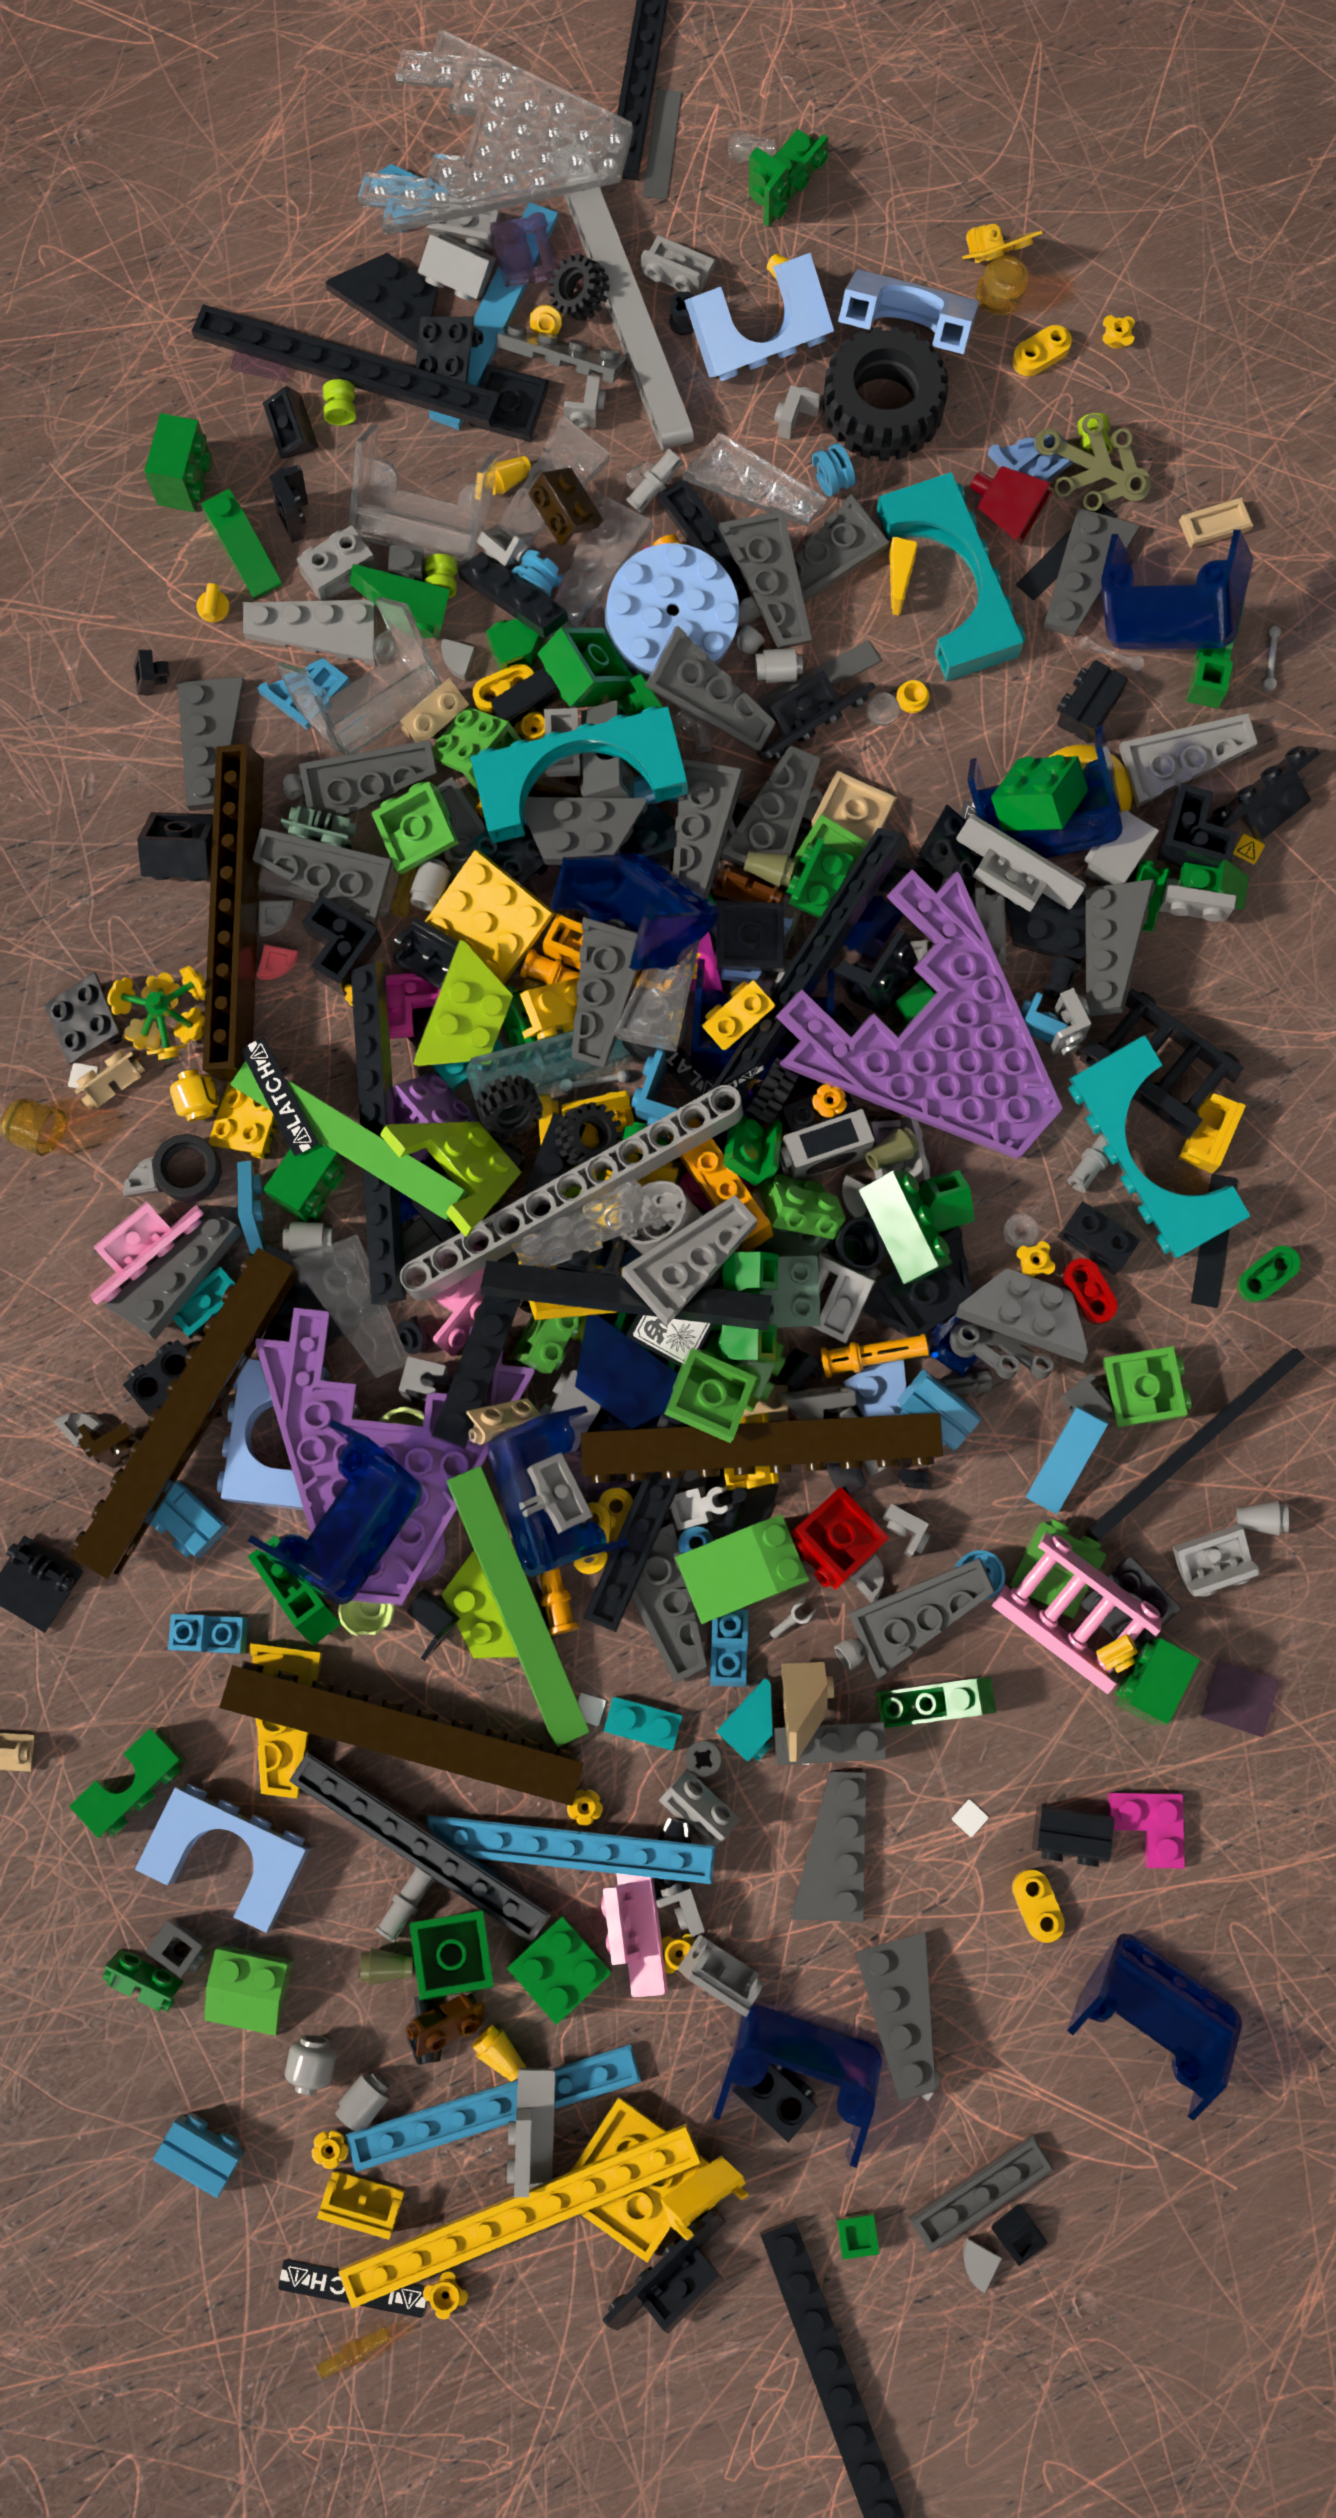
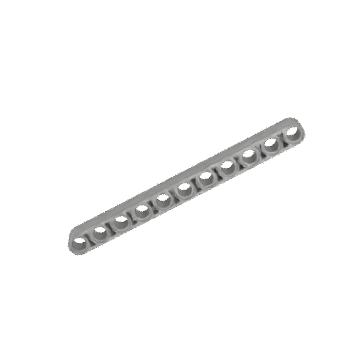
(631, 320)
(582, 1177)

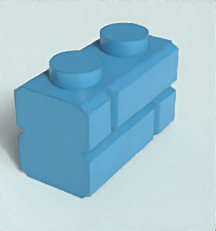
(932, 1396)
(188, 1521)
(199, 2154)

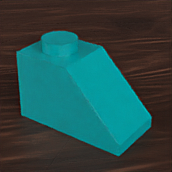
(750, 1724)

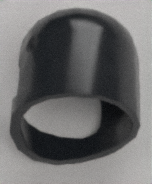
(869, 1247)

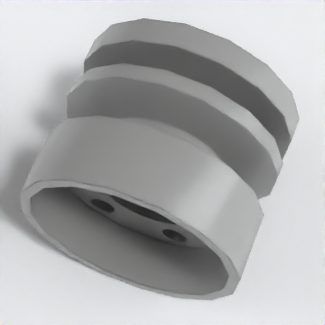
(676, 1211)

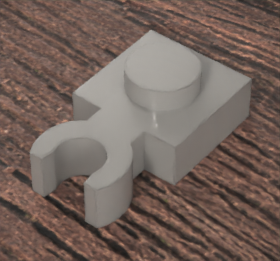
(695, 1507)

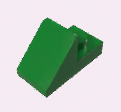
(1224, 879)

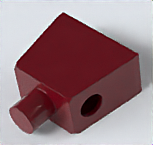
(1012, 500)

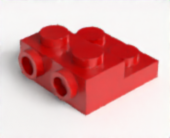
(837, 1539)

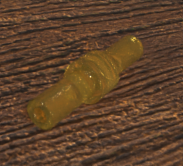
(353, 2352)

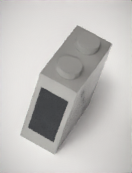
(826, 1146)

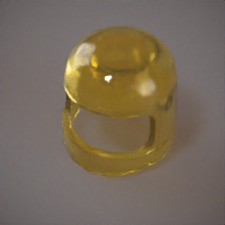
(1005, 284)
(24, 1121)

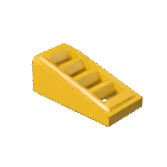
(902, 560)

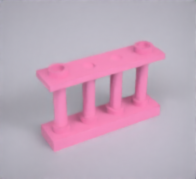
(1044, 1625)

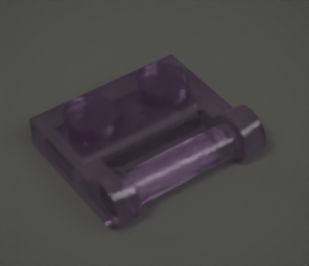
(514, 251)

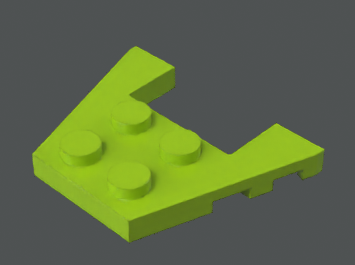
(467, 1157)

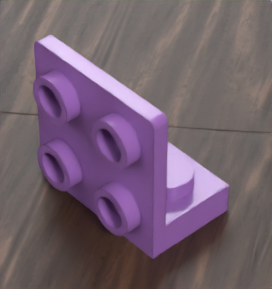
(427, 1101)

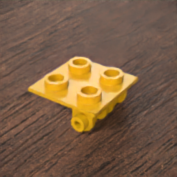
(988, 243)
(242, 1124)

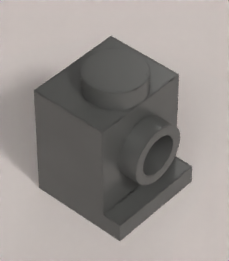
(407, 562)
(1089, 1398)
(165, 1949)

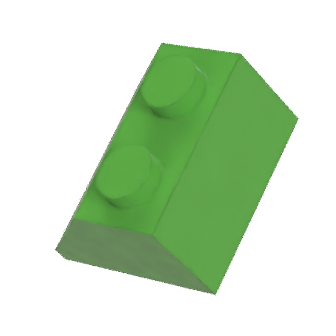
(247, 1989)

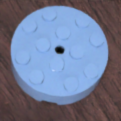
(667, 582)

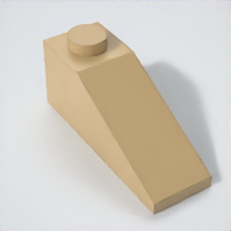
(804, 1702)

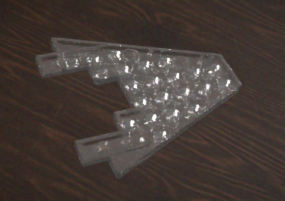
(522, 149)

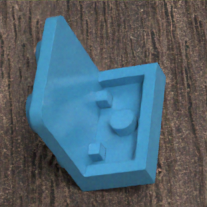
(644, 1099)

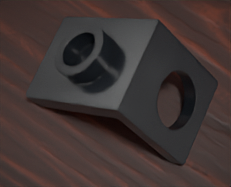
(434, 1617)

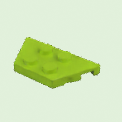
(465, 1012)
(479, 1616)

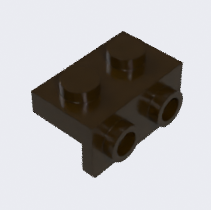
(564, 504)
(111, 1447)

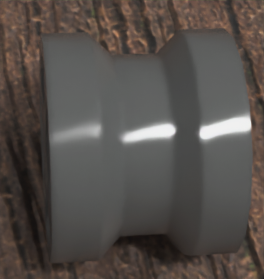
(698, 1759)

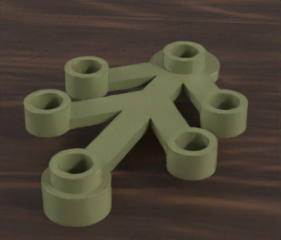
(1098, 465)

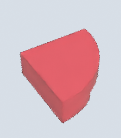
(276, 962)

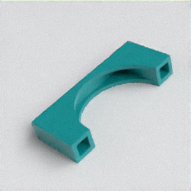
(939, 513)
(509, 773)
(1106, 1094)

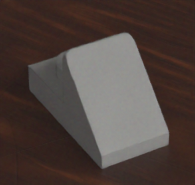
(563, 721)
(811, 1403)

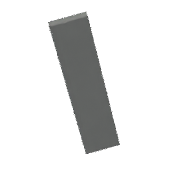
(981, 2193)

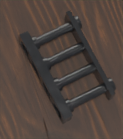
(1157, 1096)

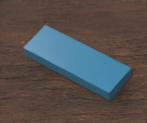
(1067, 1459)

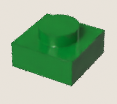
(857, 2235)

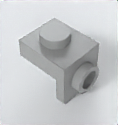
(797, 400)
(586, 413)
(504, 548)

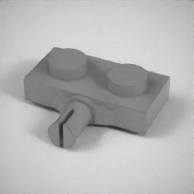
(556, 1494)

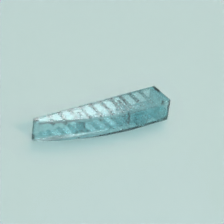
(539, 1061)

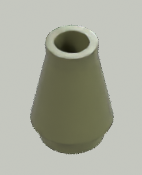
(770, 867)
(894, 1148)
(383, 1966)

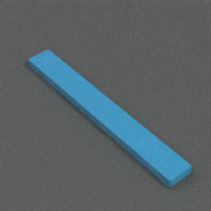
(496, 313)
(578, 1849)
(486, 2109)

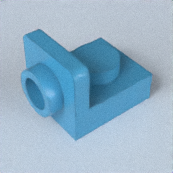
(1043, 1025)

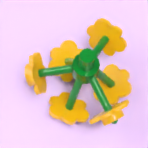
(159, 1000)

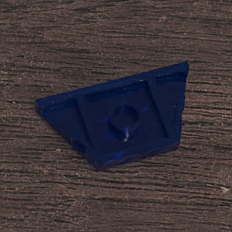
(622, 1374)

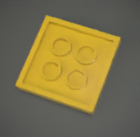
(491, 915)
(639, 2216)

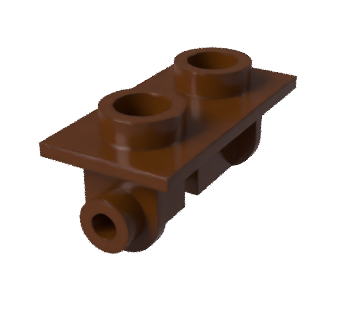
(742, 886)
(460, 2018)

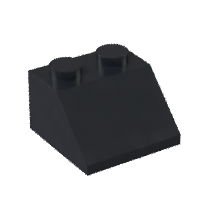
(176, 846)

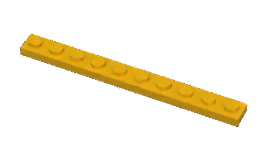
(519, 2216)

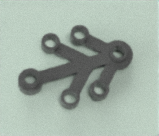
(981, 1341)

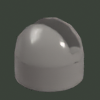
(749, 639)
(850, 1653)

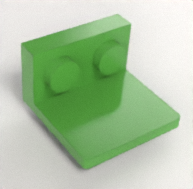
(468, 736)

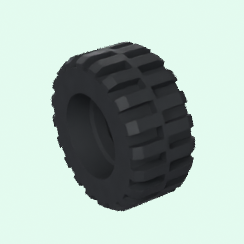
(890, 357)

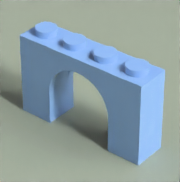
(879, 296)
(803, 321)
(244, 1476)
(275, 1855)

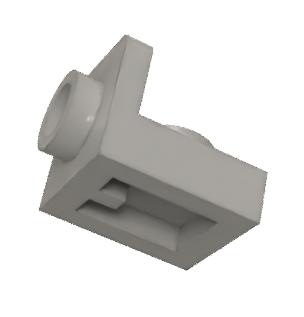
(903, 1522)
(686, 1914)

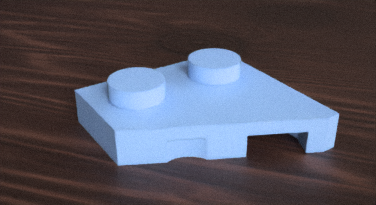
(879, 1388)

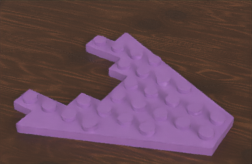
(961, 1059)
(308, 1405)

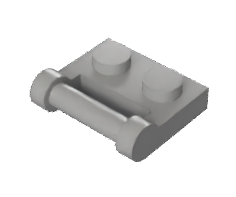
(845, 1299)

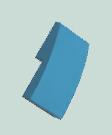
(208, 1634)
(729, 1650)

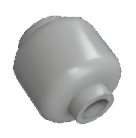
(310, 2064)

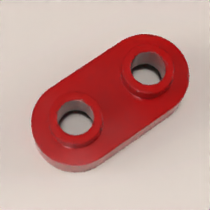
(1093, 1290)

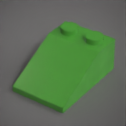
(741, 1569)

